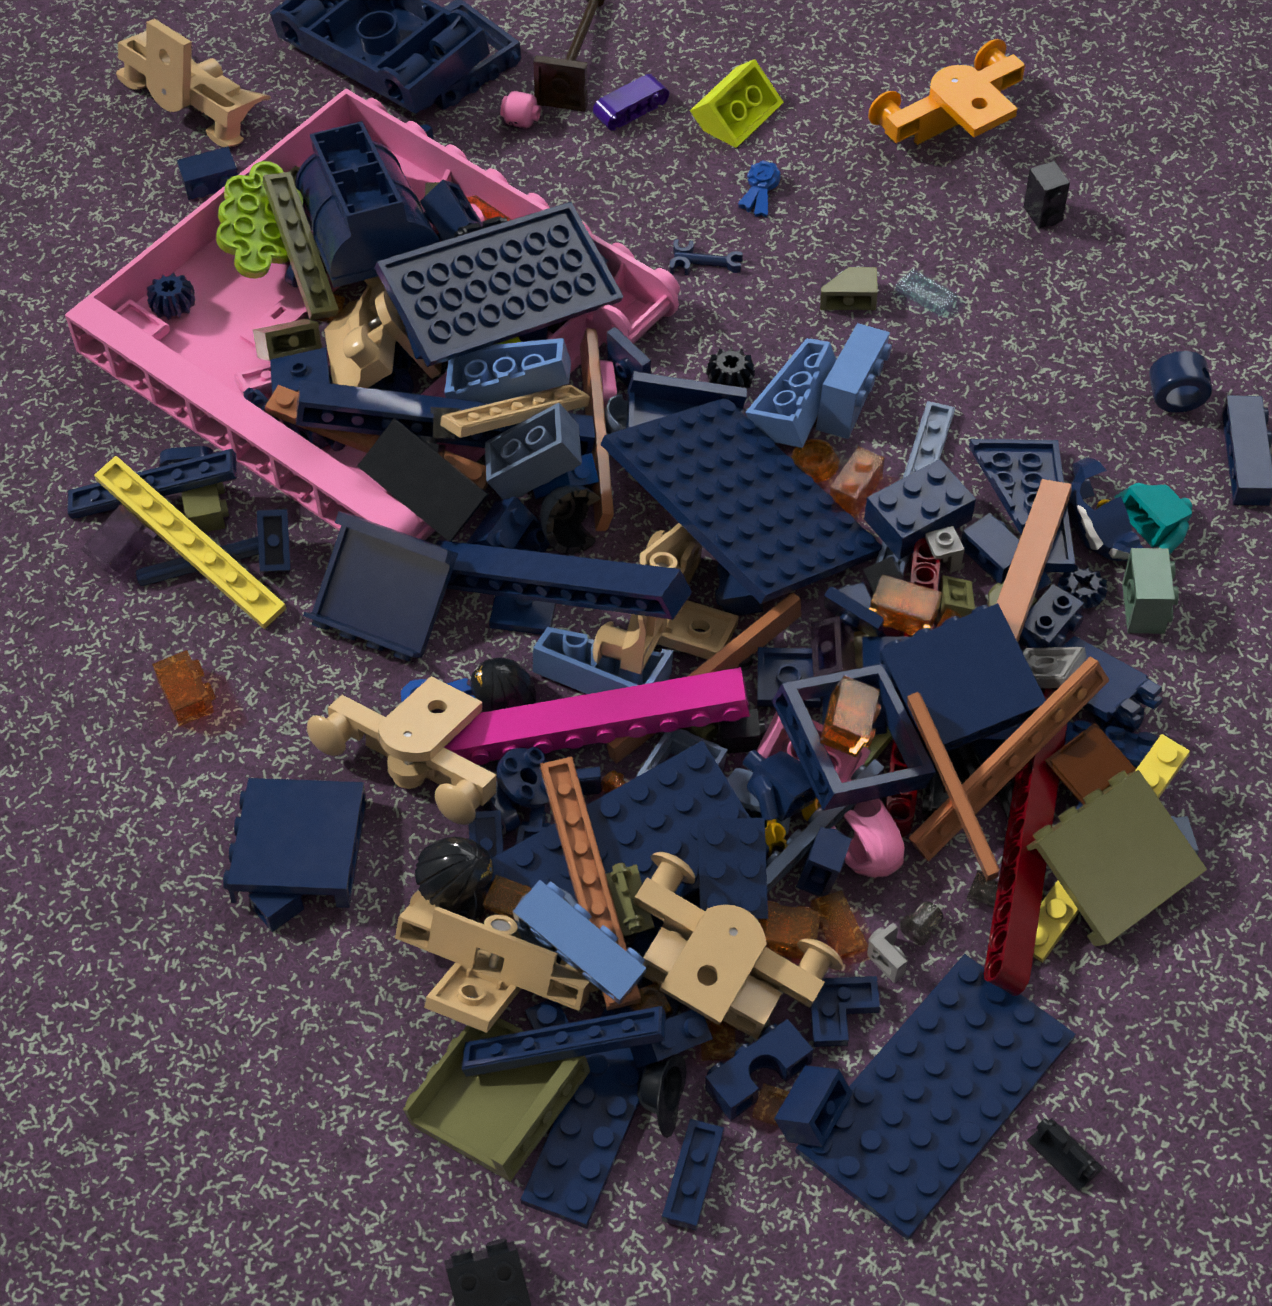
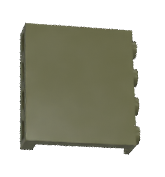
(1118, 855)
(493, 1114)

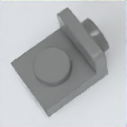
(946, 547)
(886, 956)

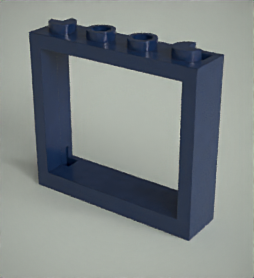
(489, 69)
(815, 759)

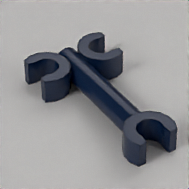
(685, 257)

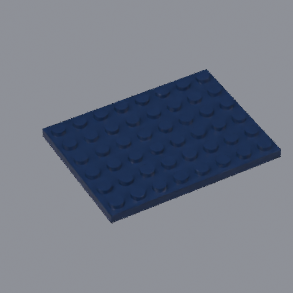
(742, 498)

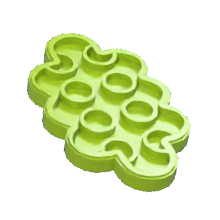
(249, 223)

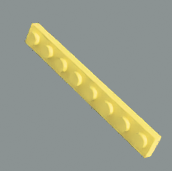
(190, 542)
(1057, 908)

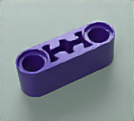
(630, 102)

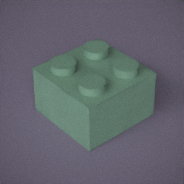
(1149, 590)

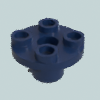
(521, 777)

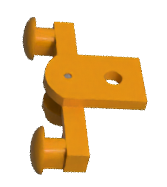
(956, 97)

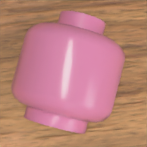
(520, 109)

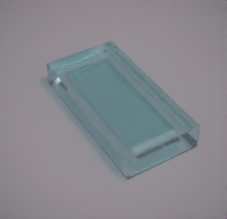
(926, 292)

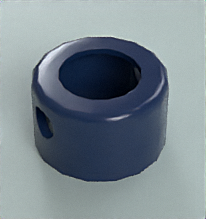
(1180, 381)

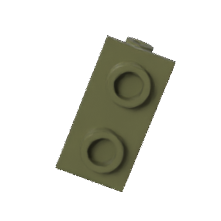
(624, 885)

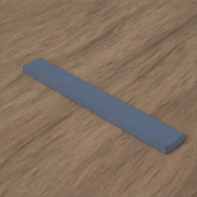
(925, 450)

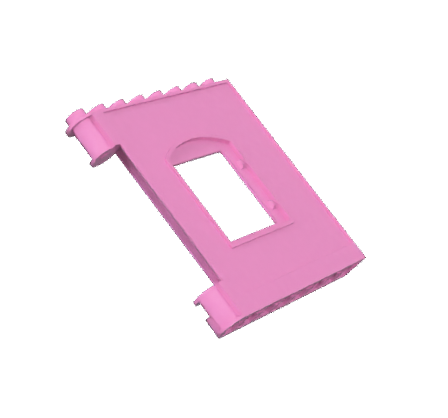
(196, 362)

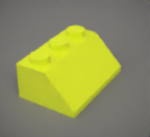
(737, 104)

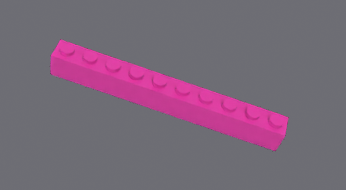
(605, 716)

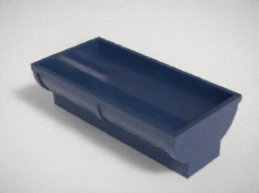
(359, 204)

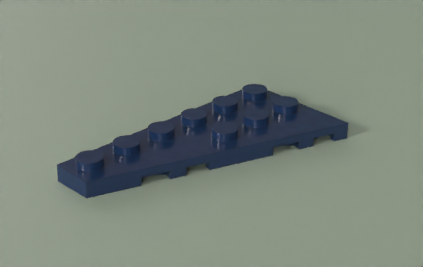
(1015, 474)

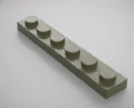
(300, 245)

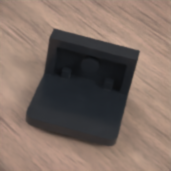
(488, 1276)

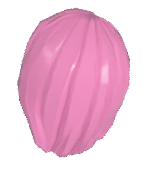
(876, 842)

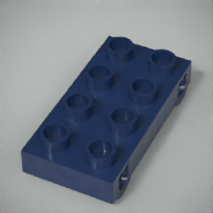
(391, 46)

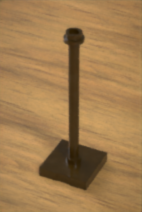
(564, 81)

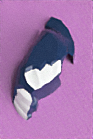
(1106, 528)

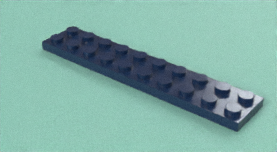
(591, 1126)

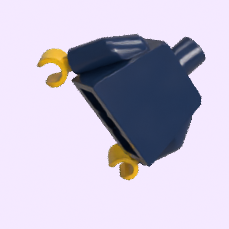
(780, 789)

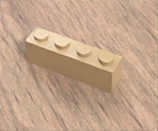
(750, 1007)

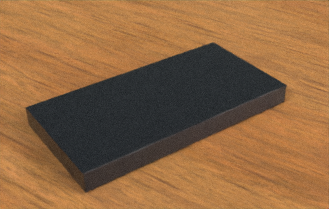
(423, 480)

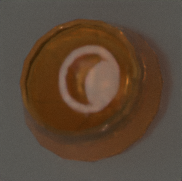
(816, 459)

